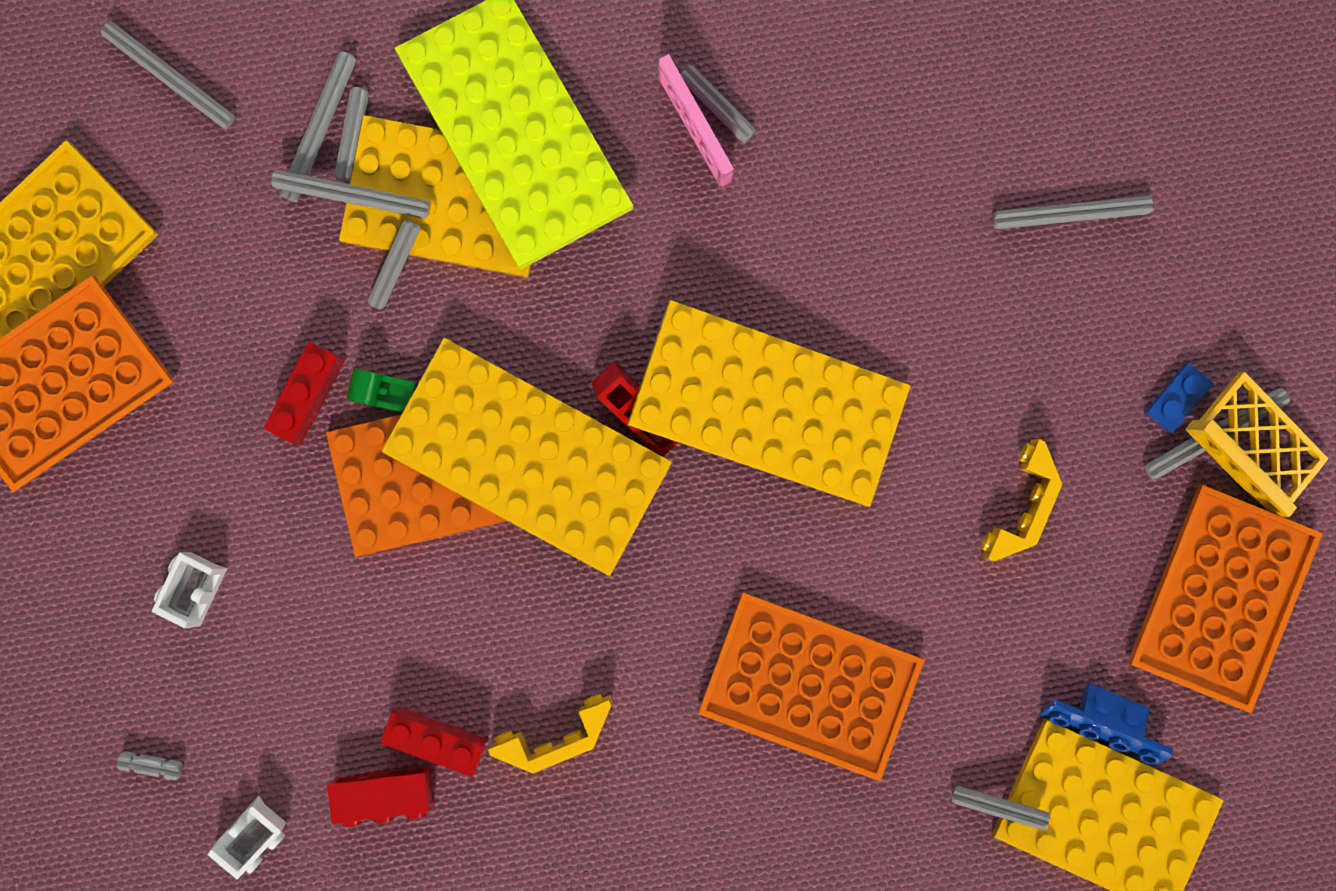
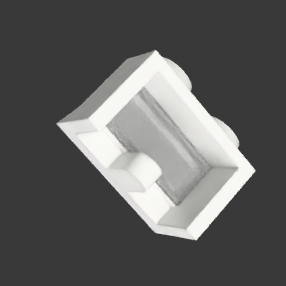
(188, 590)
(247, 838)

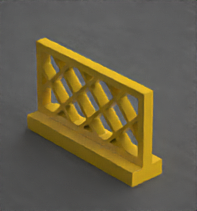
(1247, 469)

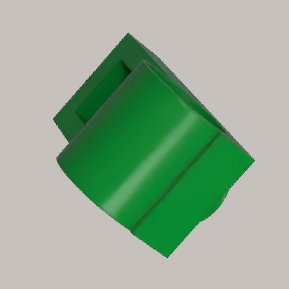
(380, 390)

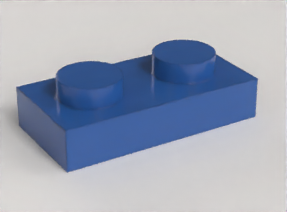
(1178, 397)

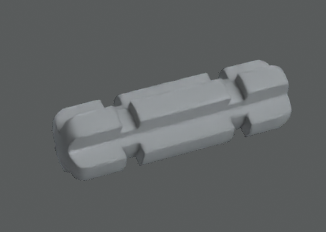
(149, 765)

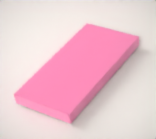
(694, 121)

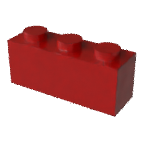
(304, 393)
(434, 741)
(380, 796)

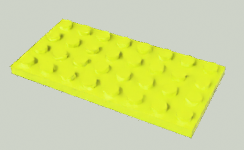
(514, 130)

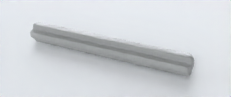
(167, 75)
(321, 119)
(350, 194)
(1072, 212)
(1192, 448)

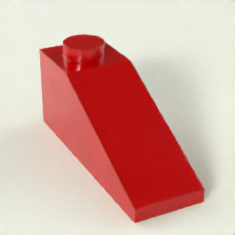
(618, 393)

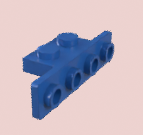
(1109, 720)

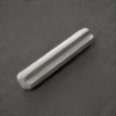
(717, 104)
(350, 135)
(393, 264)
(1001, 808)

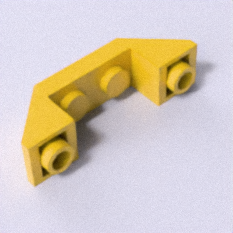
(1037, 462)
(515, 751)

